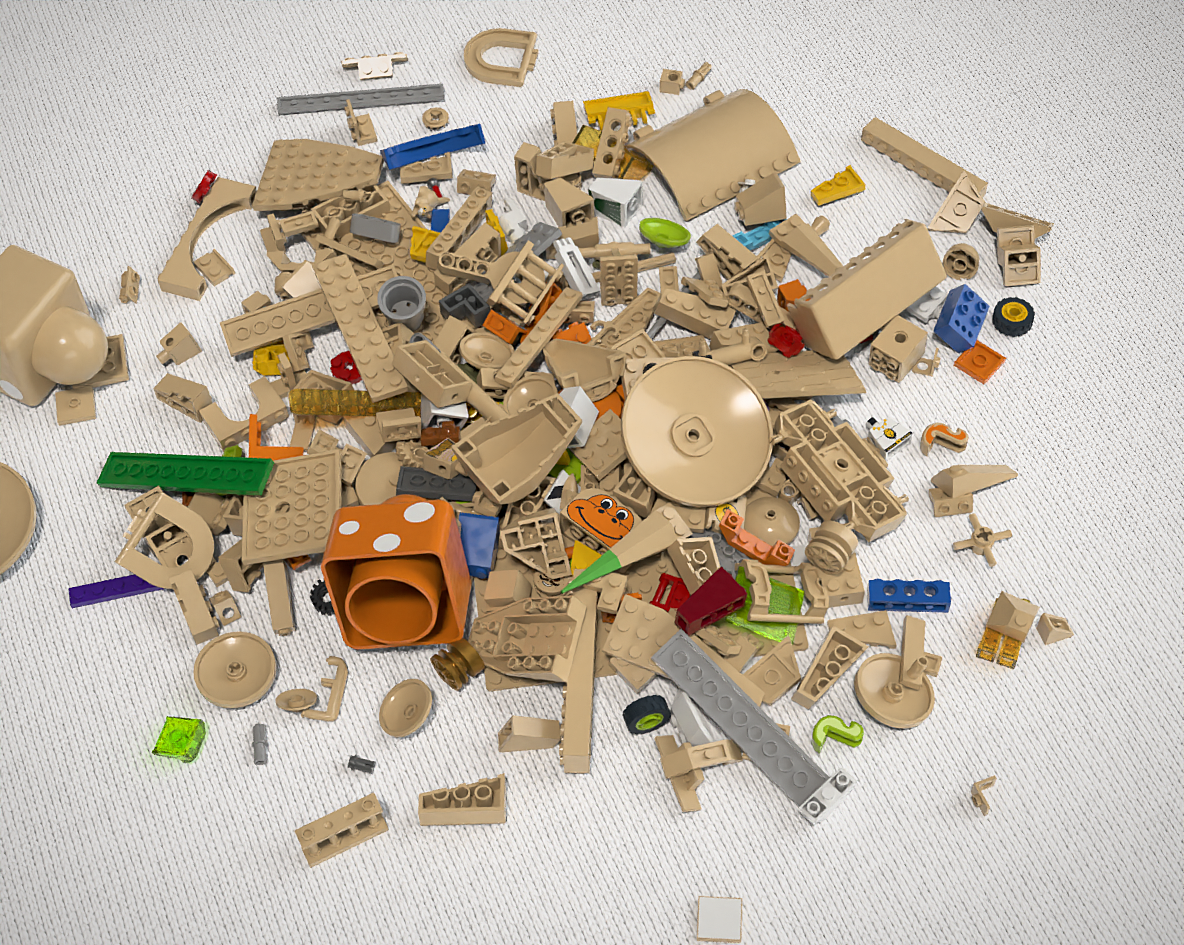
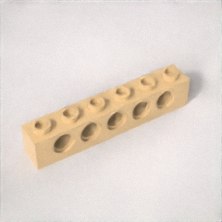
(460, 226)

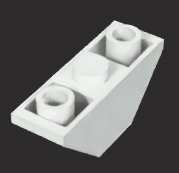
(828, 796)

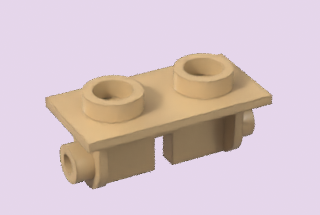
(129, 285)

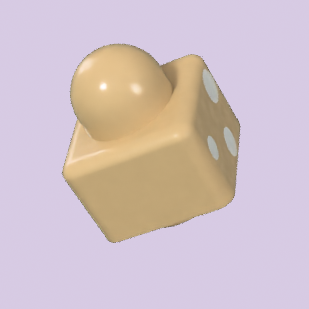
(44, 328)

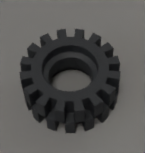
(316, 598)

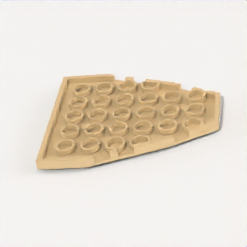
(311, 170)

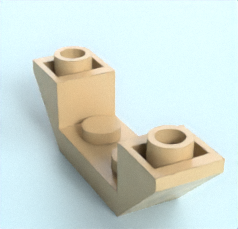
(283, 263)
(699, 757)

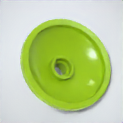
(664, 232)

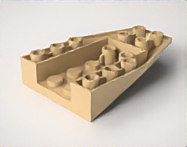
(530, 637)

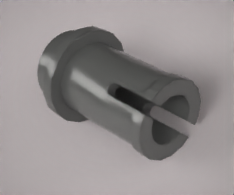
(361, 764)

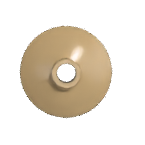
(296, 699)

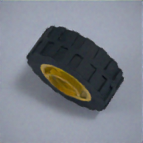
(1013, 316)

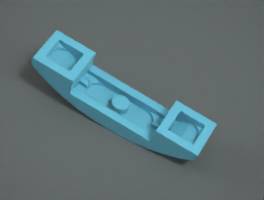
(757, 236)

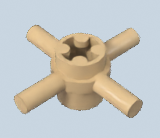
(982, 540)

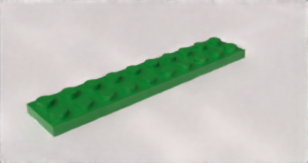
(186, 473)

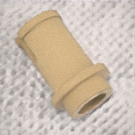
(354, 195)

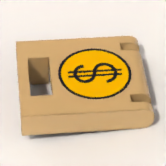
(715, 513)

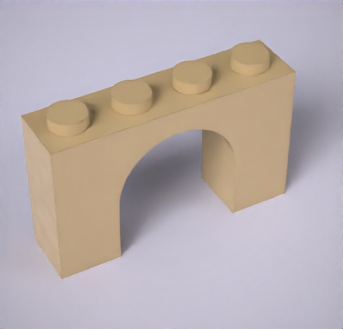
(230, 432)

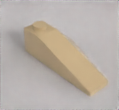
(969, 478)

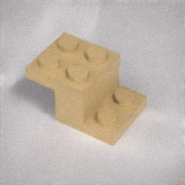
(1018, 255)

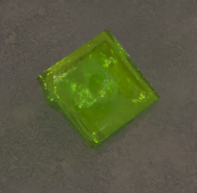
(180, 738)

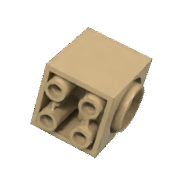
(897, 348)

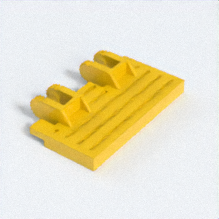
(635, 104)

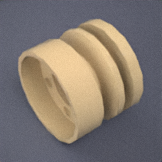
(831, 547)

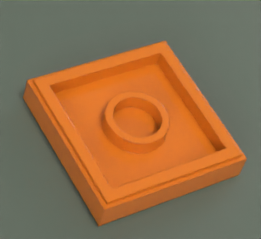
(980, 362)

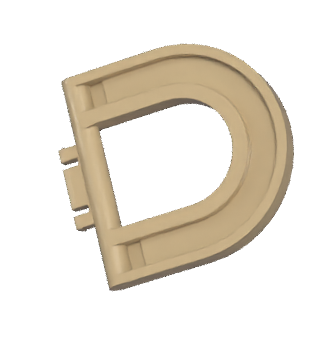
(504, 38)
(184, 519)

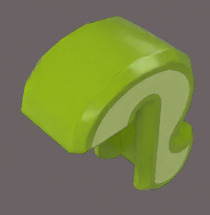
(835, 728)

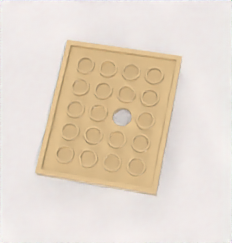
(314, 494)

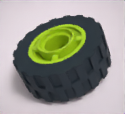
(646, 714)

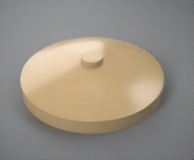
(378, 478)
(234, 669)
(886, 699)

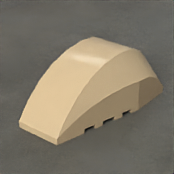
(519, 449)

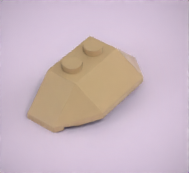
(1003, 217)

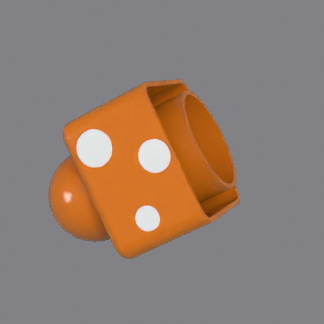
(397, 573)

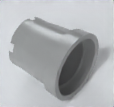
(396, 295)

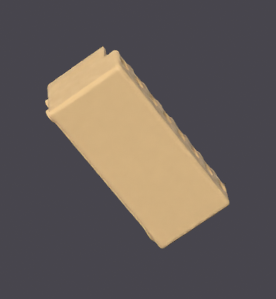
(870, 291)

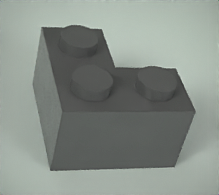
(465, 303)

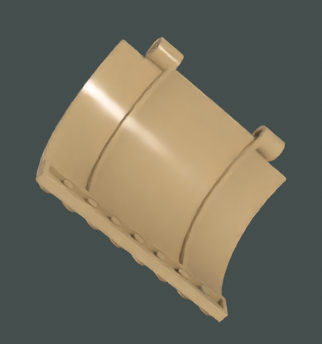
(717, 148)

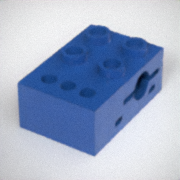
(961, 318)

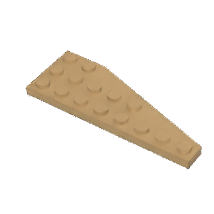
(644, 628)

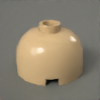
(961, 261)

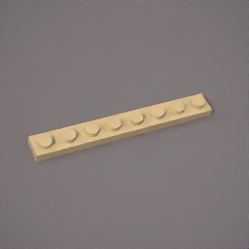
(538, 337)

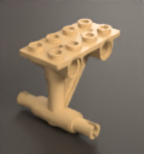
(617, 270)

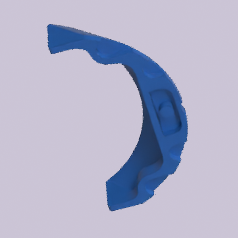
(433, 146)

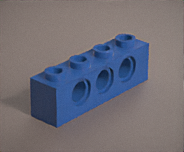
(899, 601)

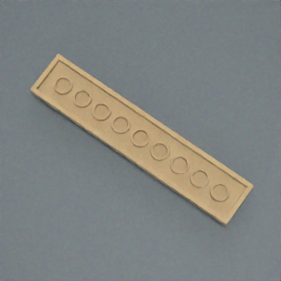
(293, 315)
(359, 328)

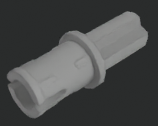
(259, 744)

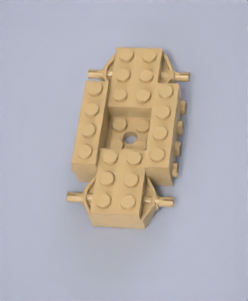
(838, 471)

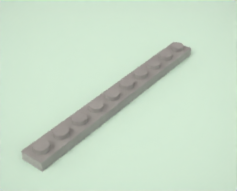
(360, 98)

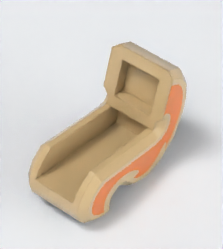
(944, 436)

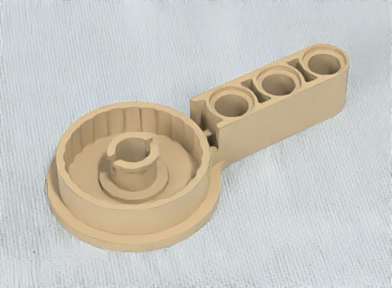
(494, 273)

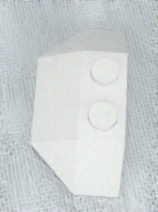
(689, 721)

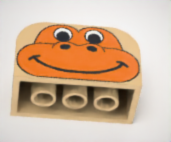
(597, 520)

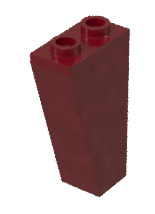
(711, 602)

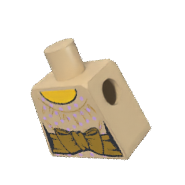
(443, 461)

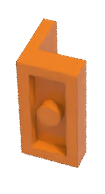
(503, 326)

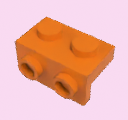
(576, 332)

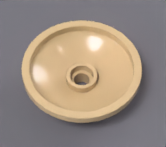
(485, 350)
(527, 392)
(781, 526)
(405, 708)

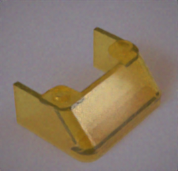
(632, 166)

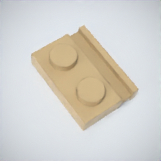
(214, 267)

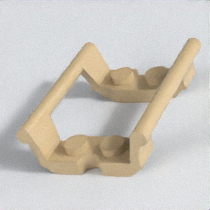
(761, 590)

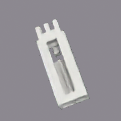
(578, 277)

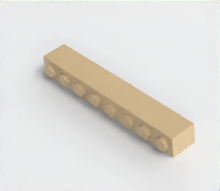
(917, 156)

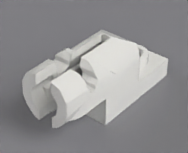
(513, 221)

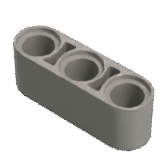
(375, 228)

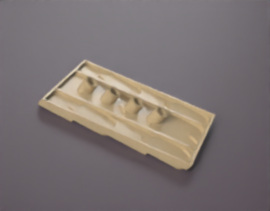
(800, 375)

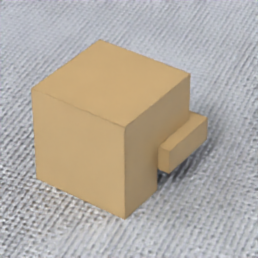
(505, 588)

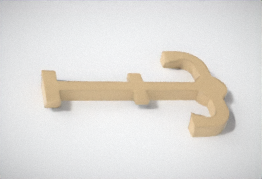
(607, 326)

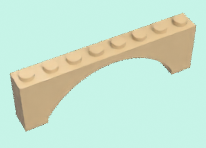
(222, 200)

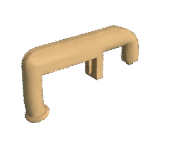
(336, 695)

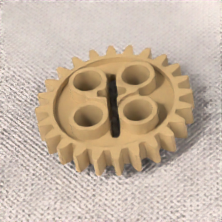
(411, 452)

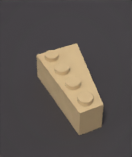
(481, 245)
(694, 560)
(465, 804)

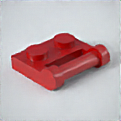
(677, 594)

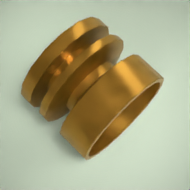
(457, 663)

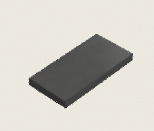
(429, 485)

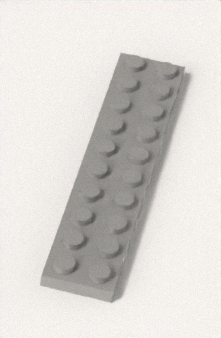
(740, 718)

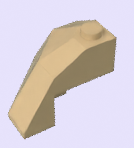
(538, 543)

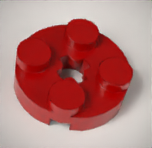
(204, 186)
(786, 340)
(338, 367)

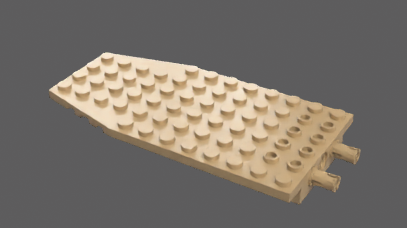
(386, 204)

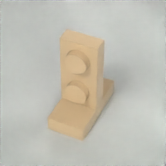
(288, 378)

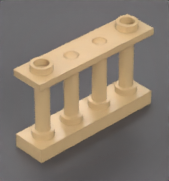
(508, 282)
(341, 830)

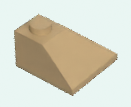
(1012, 616)

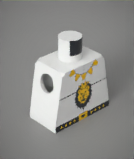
(888, 436)

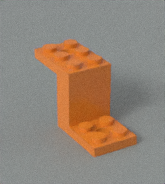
(272, 452)

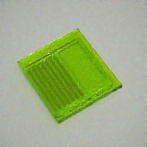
(783, 600)

